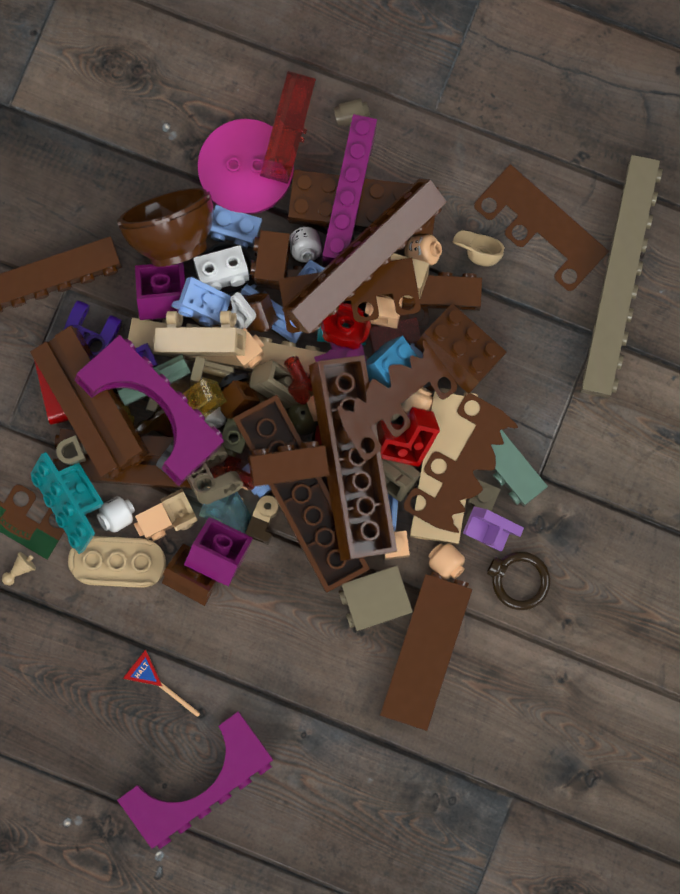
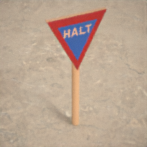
(144, 672)

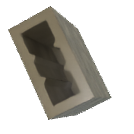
(375, 599)

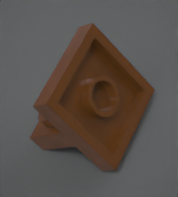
(186, 580)

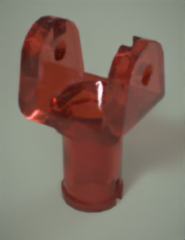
(301, 380)
(233, 464)

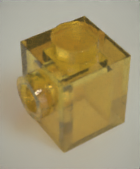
(205, 396)

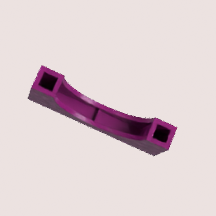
(349, 187)
(124, 368)
(161, 818)

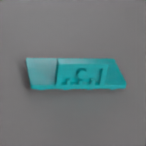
(70, 498)

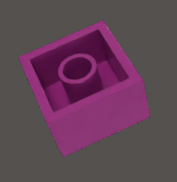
(158, 289)
(218, 551)

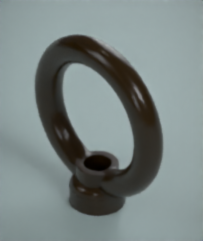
(498, 568)

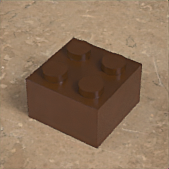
(272, 259)

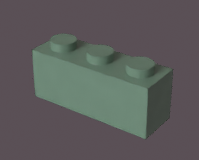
(516, 473)

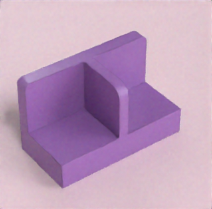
(490, 528)

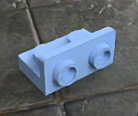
(234, 227)
(202, 302)

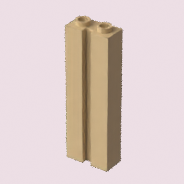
(450, 442)

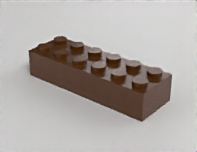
(315, 195)

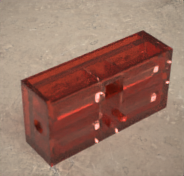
(288, 127)

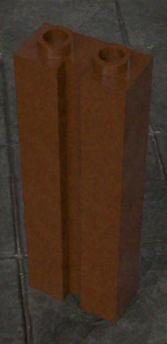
(99, 420)
(140, 475)
(426, 651)

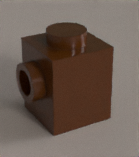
(239, 399)

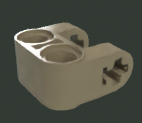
(220, 486)

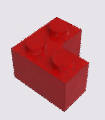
(413, 443)

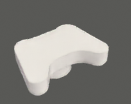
(244, 311)

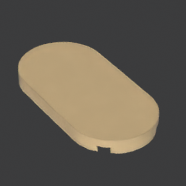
(118, 562)

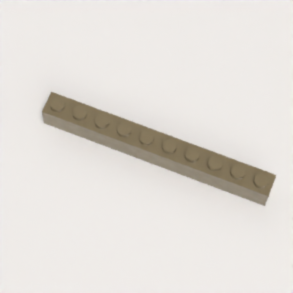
(620, 277)

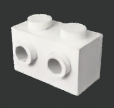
(222, 268)

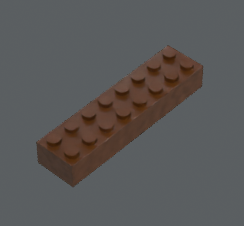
(354, 484)
(304, 501)

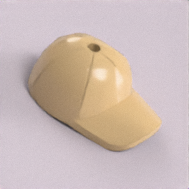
(480, 248)

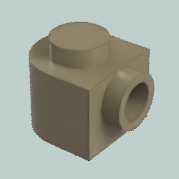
(71, 451)

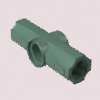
(173, 370)

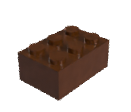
(462, 348)
(288, 463)

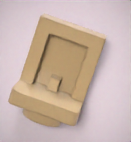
(179, 510)

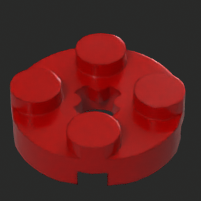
(342, 336)

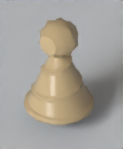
(22, 565)

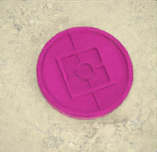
(233, 164)

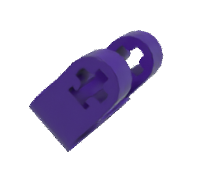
(108, 332)

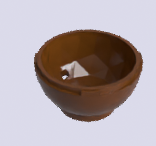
(169, 226)

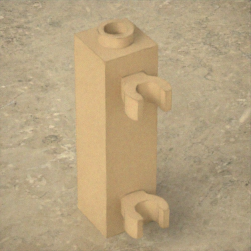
(200, 341)

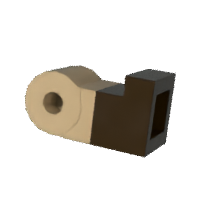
(265, 510)

